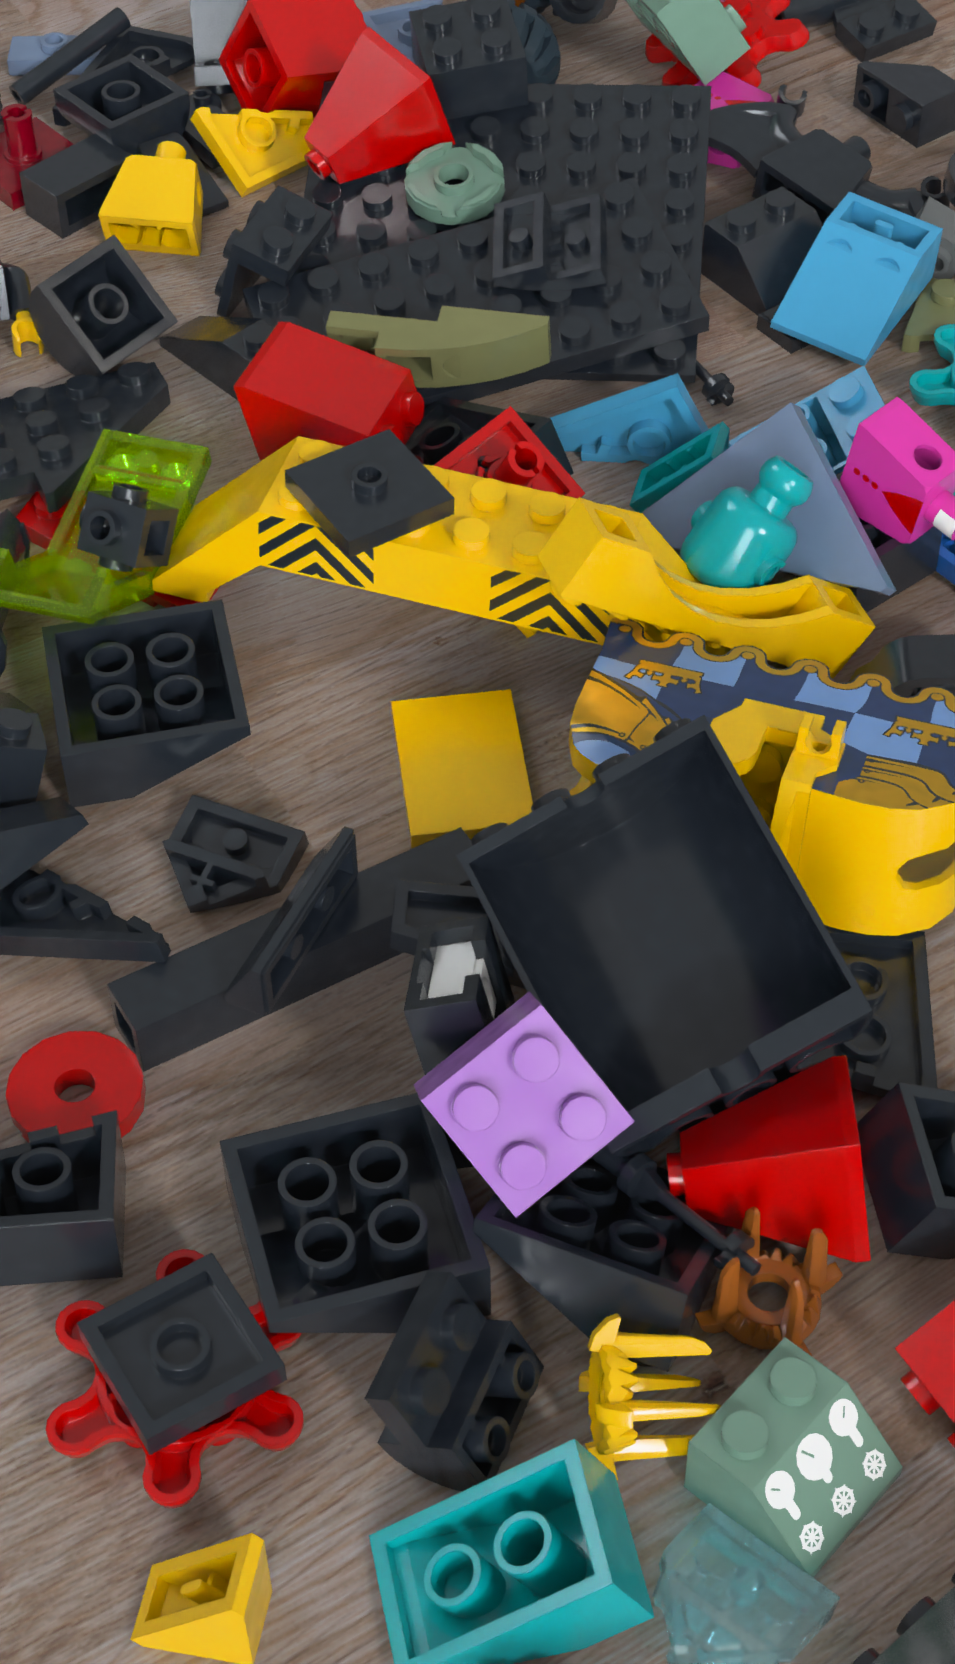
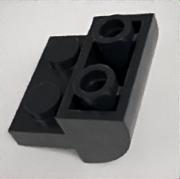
(452, 1387)

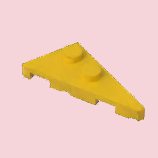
(255, 144)

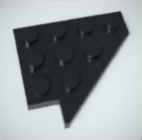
(54, 429)

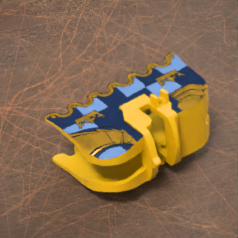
(838, 770)

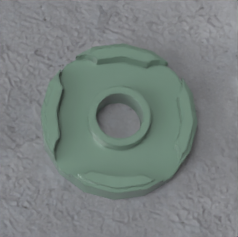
(460, 202)

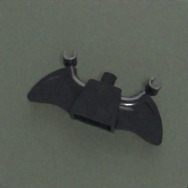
(808, 165)

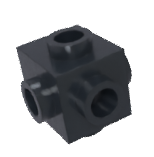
(127, 528)

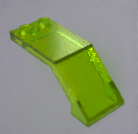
(69, 580)

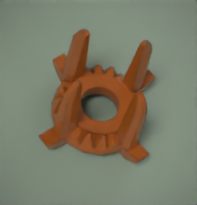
(802, 1281)

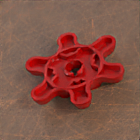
(762, 34)
(174, 1471)

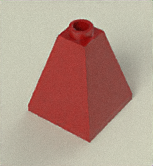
(375, 114)
(786, 1154)

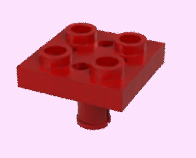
(512, 457)

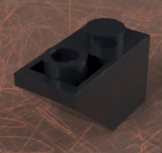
(907, 99)

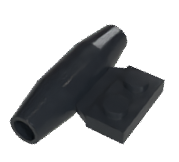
(866, 26)

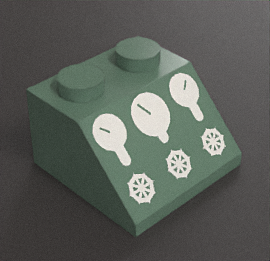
(792, 1458)

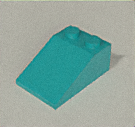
(513, 1567)

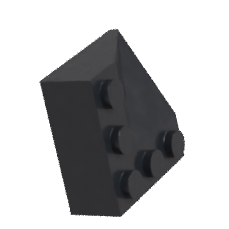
(142, 697)
(352, 1217)

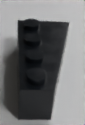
(63, 1205)

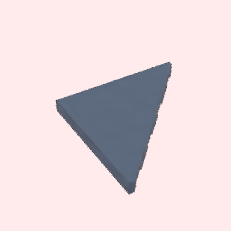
(829, 532)

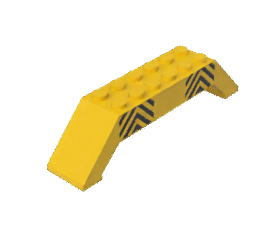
(467, 563)

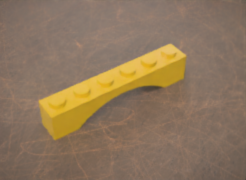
(606, 564)

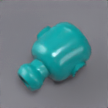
(745, 534)

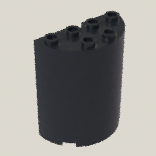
(667, 934)

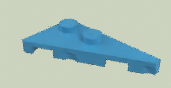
(632, 424)

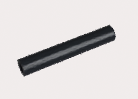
(69, 56)

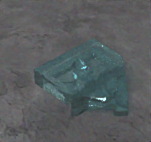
(735, 1597)

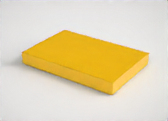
(460, 763)

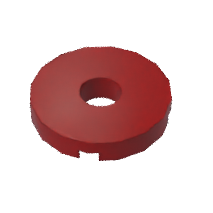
(69, 1061)

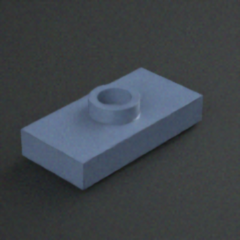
(30, 51)

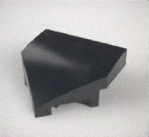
(230, 855)

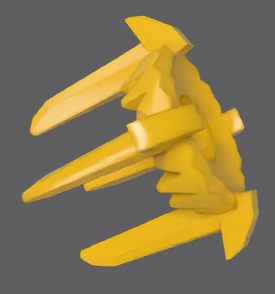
(612, 1389)

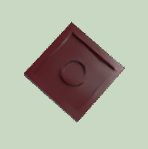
(22, 146)

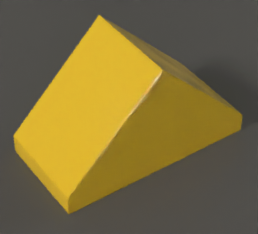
(208, 1602)

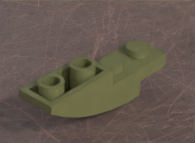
(454, 351)

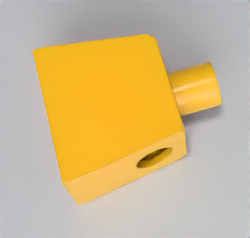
(156, 203)

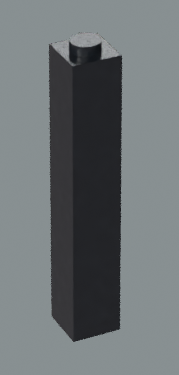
(181, 1001)

